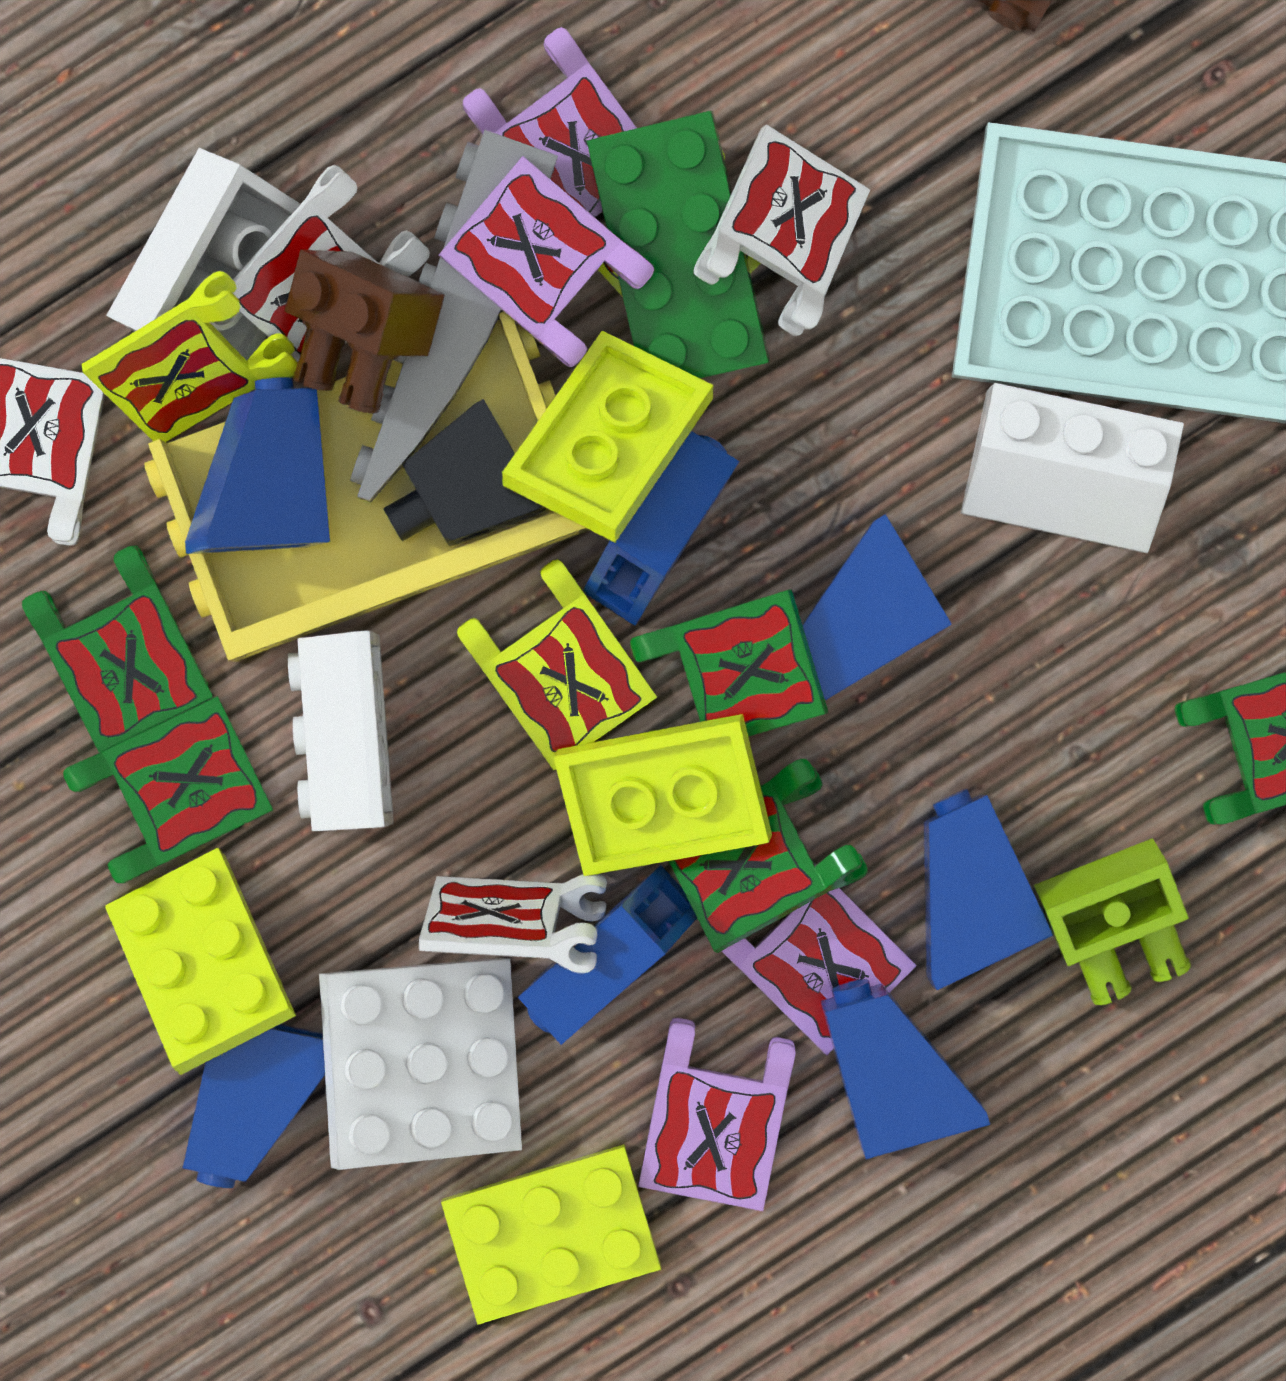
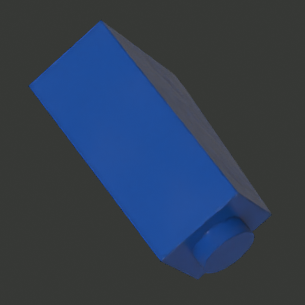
(265, 475)
(661, 528)
(871, 611)
(974, 892)
(626, 946)
(893, 1074)
(250, 1101)

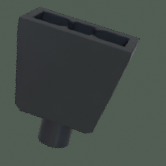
(461, 482)

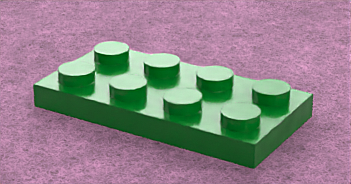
(664, 200)

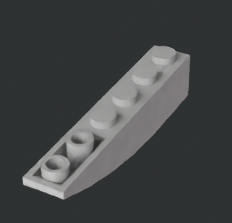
(462, 330)

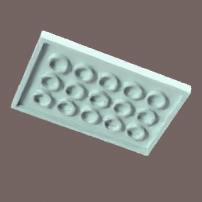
(1127, 273)

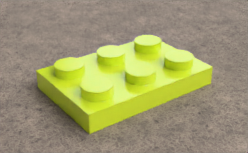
(608, 436)
(663, 795)
(199, 961)
(551, 1234)

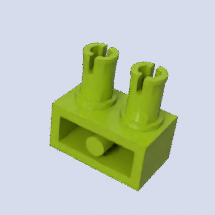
(1111, 905)

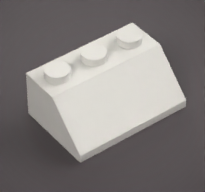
(209, 226)
(1071, 467)
(342, 731)

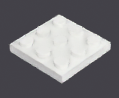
(420, 1062)

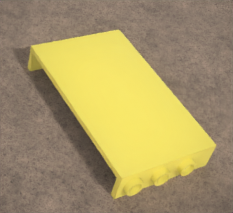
(289, 593)

